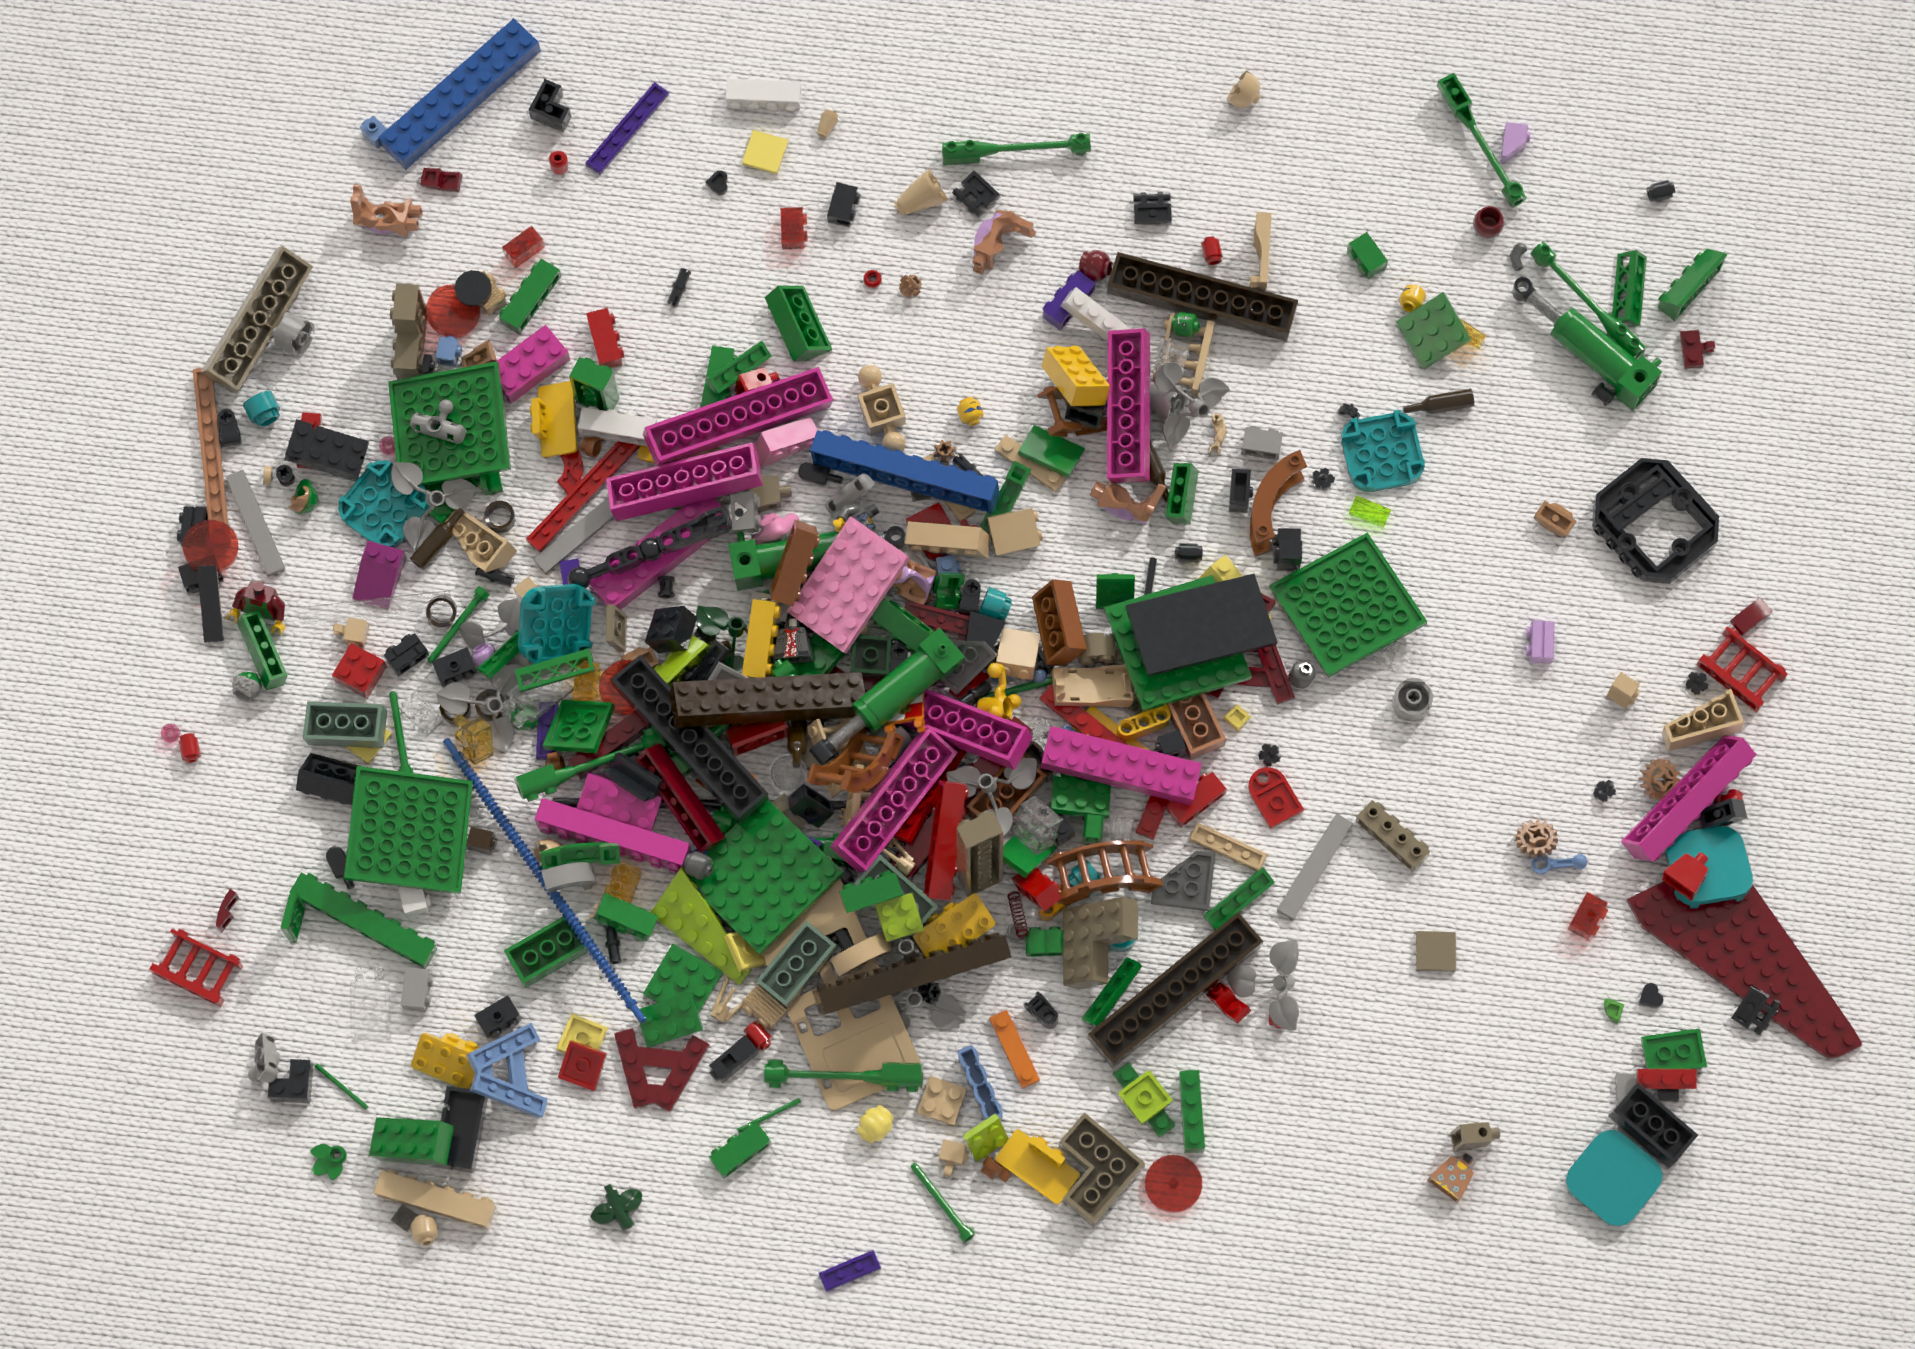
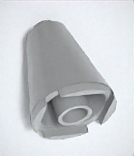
(1166, 403)

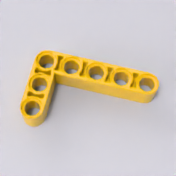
(1149, 717)

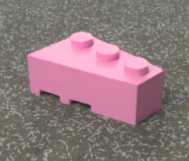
(785, 441)

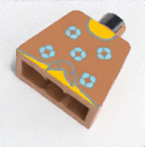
(1453, 1176)

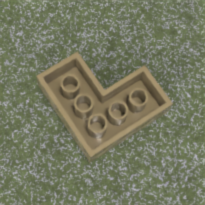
(410, 325)
(1087, 937)
(1108, 1166)

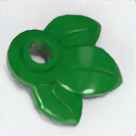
(325, 1160)

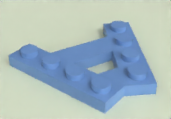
(516, 1091)

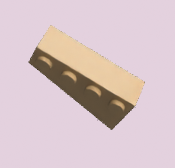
(948, 539)
(1705, 723)

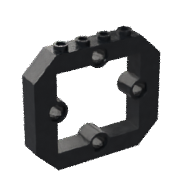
(1634, 557)

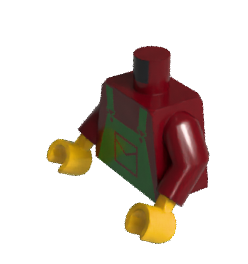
(261, 598)

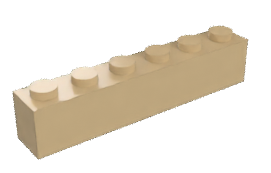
(435, 1199)

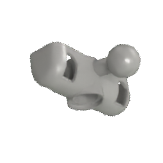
(429, 423)
(849, 493)
(265, 1060)

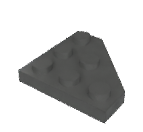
(977, 658)
(1188, 883)

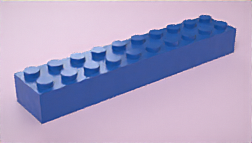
(459, 93)
(905, 471)

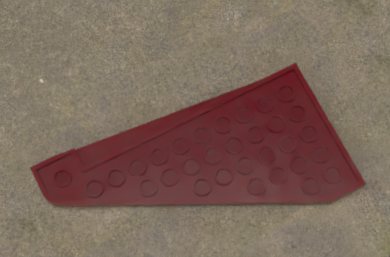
(1746, 947)

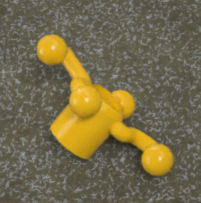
(999, 703)

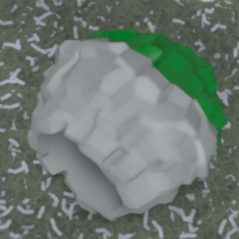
(246, 686)

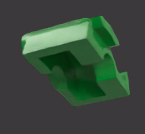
(947, 590)

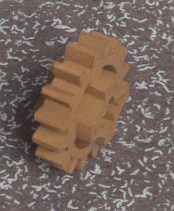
(1659, 769)
(1534, 841)

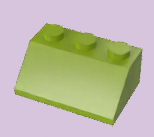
(680, 661)

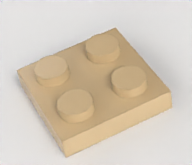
(942, 1101)

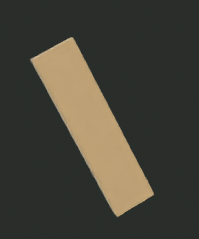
(1227, 847)

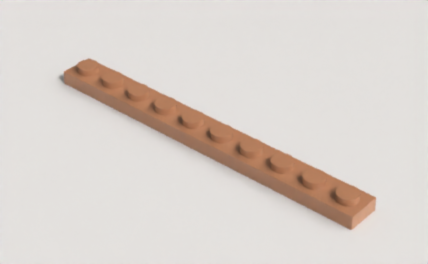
(210, 447)

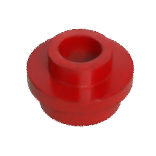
(875, 274)

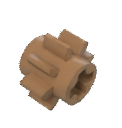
(910, 285)
(940, 454)

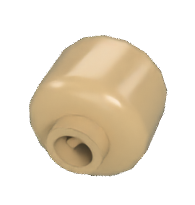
(424, 1230)

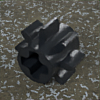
(929, 992)

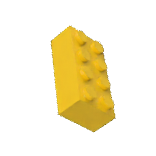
(1075, 376)
(760, 638)

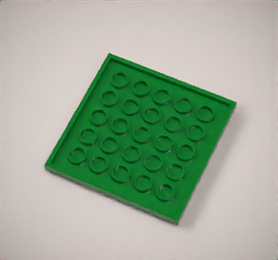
(476, 406)
(1348, 605)
(1176, 684)
(408, 830)
(766, 876)

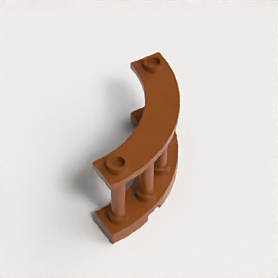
(1062, 427)
(1276, 482)
(856, 778)
(1108, 883)

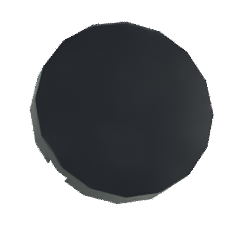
(473, 288)

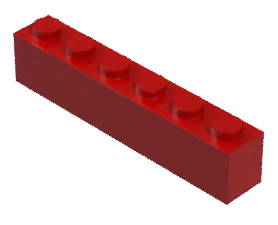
(943, 843)

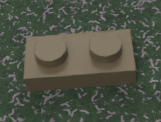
(783, 805)

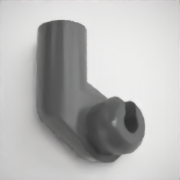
(1515, 255)

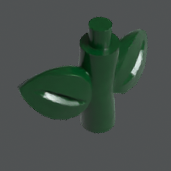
(617, 1207)

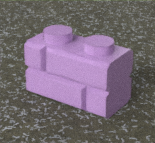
(1540, 642)

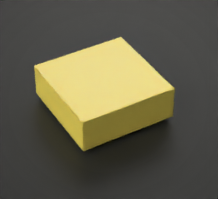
(1237, 717)

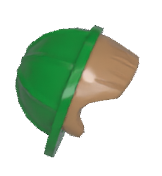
(305, 498)

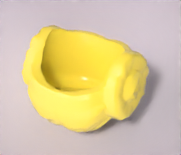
(875, 1124)

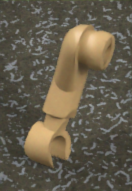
(1220, 430)

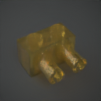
(587, 685)
(475, 737)
(624, 882)

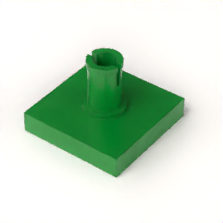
(1114, 589)

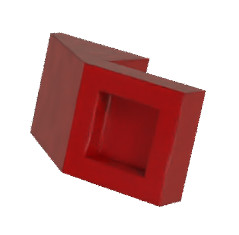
(1228, 1003)

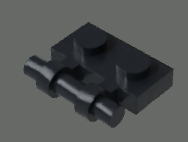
(979, 189)
(1152, 213)
(1750, 1007)

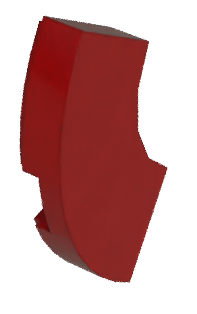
(572, 471)

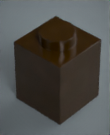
(481, 841)

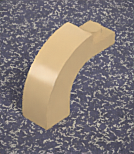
(861, 953)

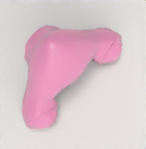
(774, 528)

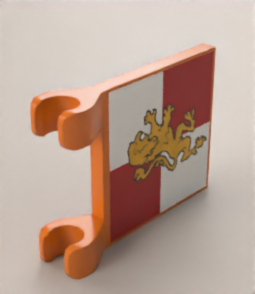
(912, 712)

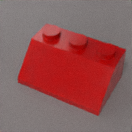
(754, 735)

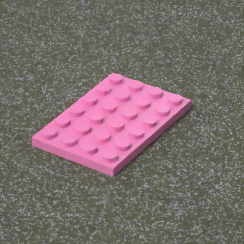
(848, 584)

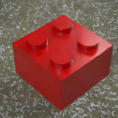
(359, 671)

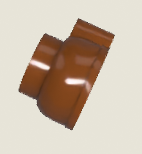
(591, 446)
(555, 759)
(993, 1169)

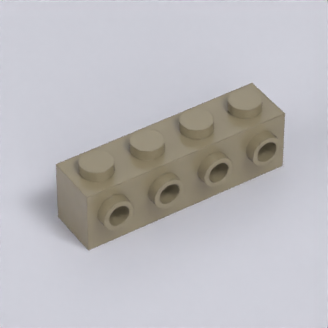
(1392, 835)

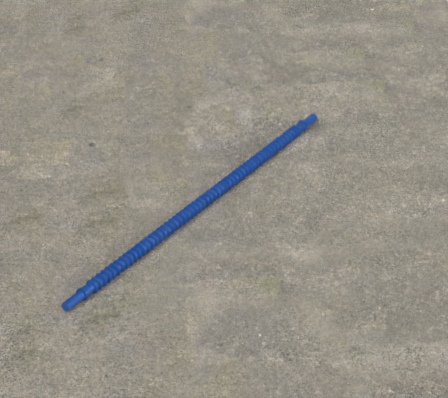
(536, 869)

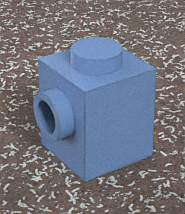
(372, 129)
(448, 351)
(947, 565)

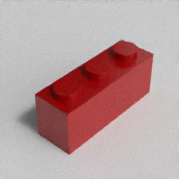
(605, 338)
(1207, 792)
(1038, 889)

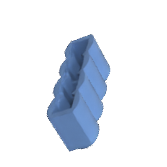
(977, 1081)

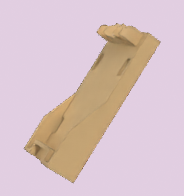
(1262, 245)
(1092, 686)

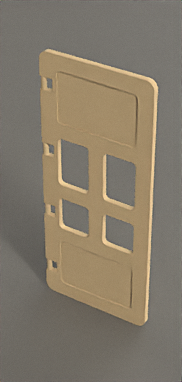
(859, 1042)

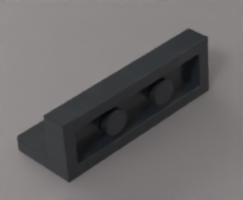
(633, 777)

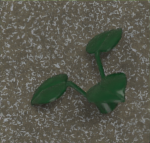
(714, 619)

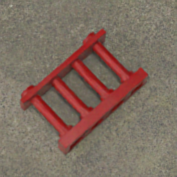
(1739, 687)
(195, 987)

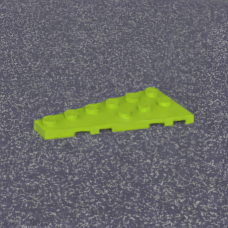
(695, 922)

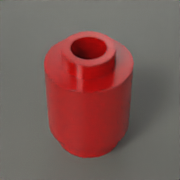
(558, 162)
(1211, 250)
(189, 748)
(758, 1036)

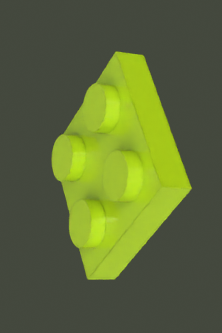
(899, 917)
(1145, 1097)
(985, 1137)

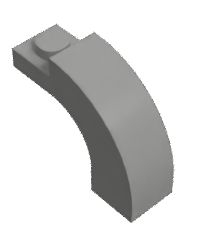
(569, 876)

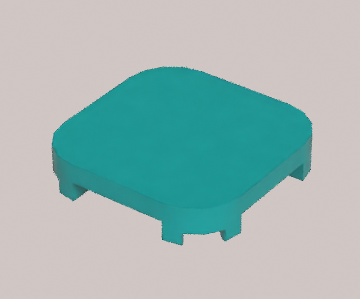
(1382, 451)
(377, 508)
(554, 621)
(1727, 862)
(1614, 1178)

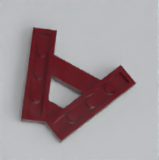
(941, 618)
(1271, 675)
(679, 1062)

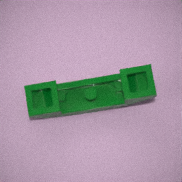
(1009, 491)
(582, 852)

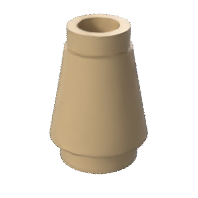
(827, 123)

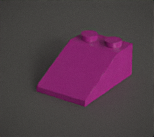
(378, 571)

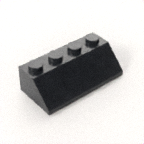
(327, 778)

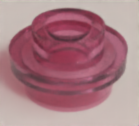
(382, 445)
(170, 727)

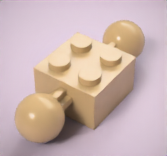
(881, 408)

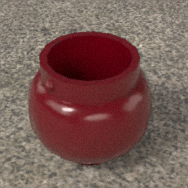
(1488, 222)
(1095, 265)

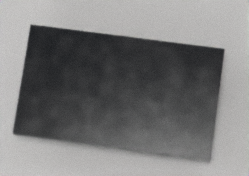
(1200, 625)

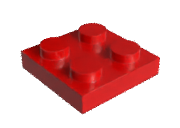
(582, 1065)

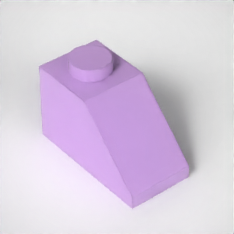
(1514, 140)

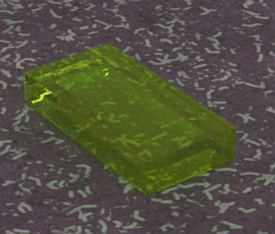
(1369, 511)

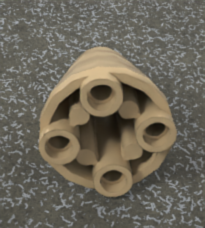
(921, 194)

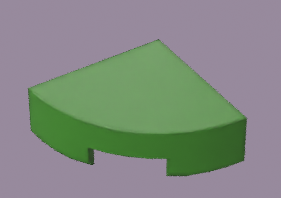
(1613, 1009)

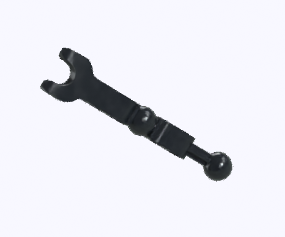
(650, 549)

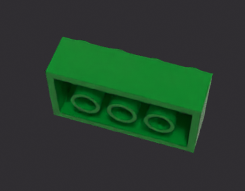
(594, 385)
(545, 952)
(411, 1141)

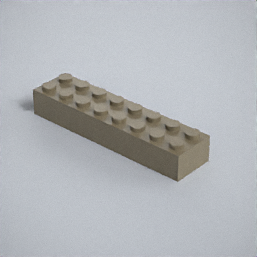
(256, 319)

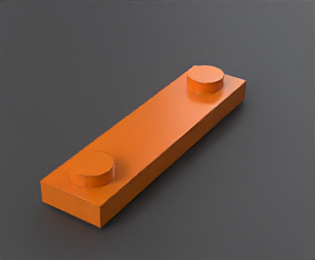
(1014, 1049)

